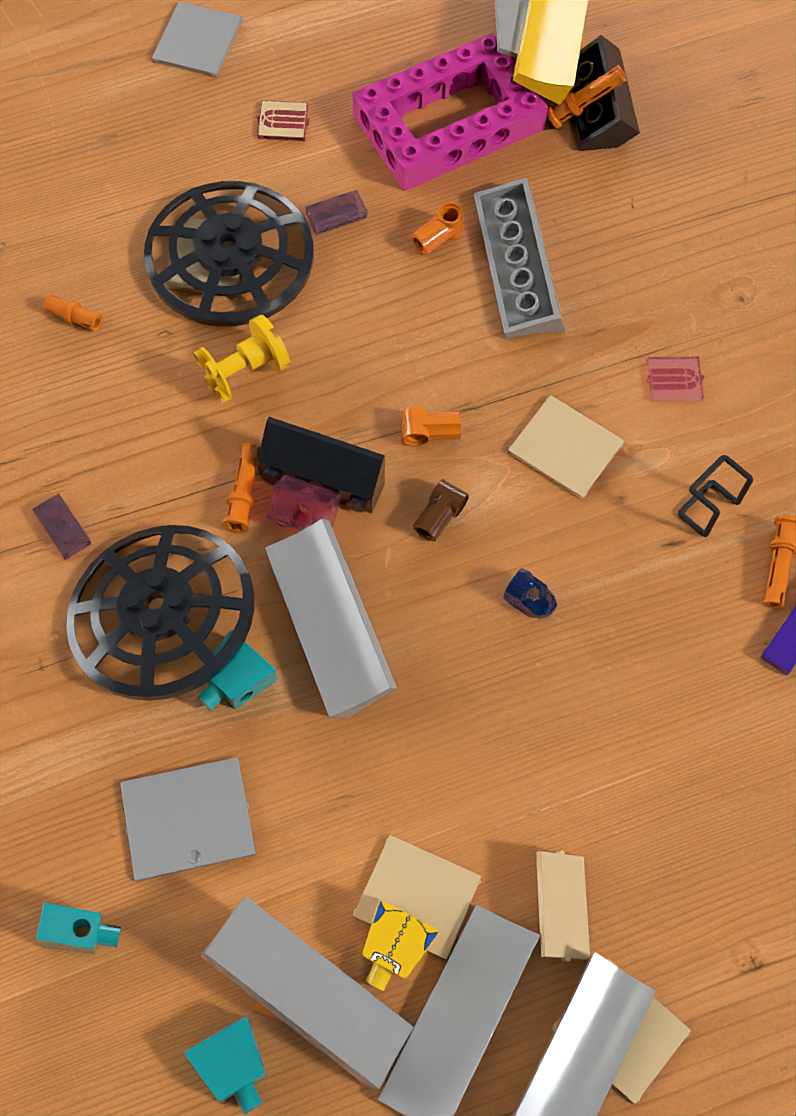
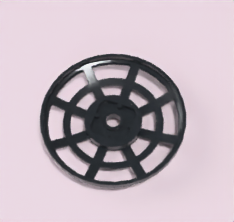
(228, 261)
(164, 621)

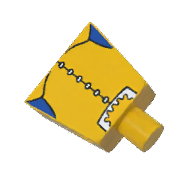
(395, 943)

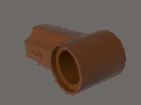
(443, 504)

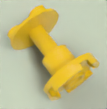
(251, 353)

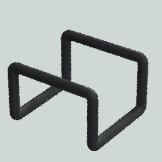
(698, 495)

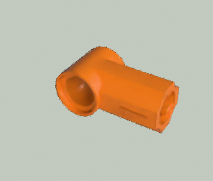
(439, 228)
(421, 426)

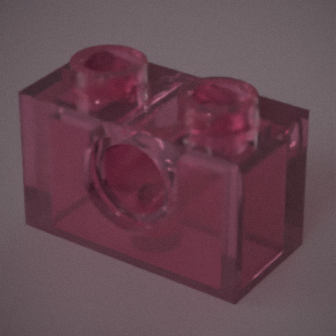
(291, 493)

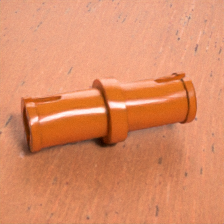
(73, 312)

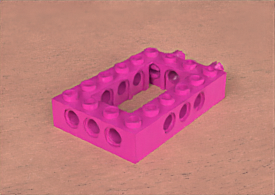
(415, 161)

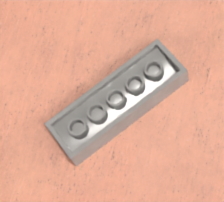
(518, 260)
(330, 620)
(308, 993)
(459, 1017)
(587, 1043)

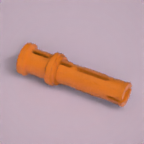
(574, 103)
(240, 499)
(783, 549)

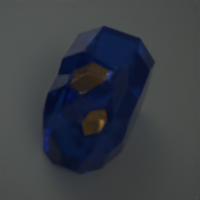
(530, 595)

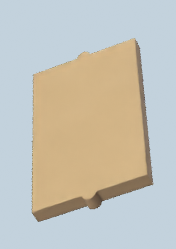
(562, 906)

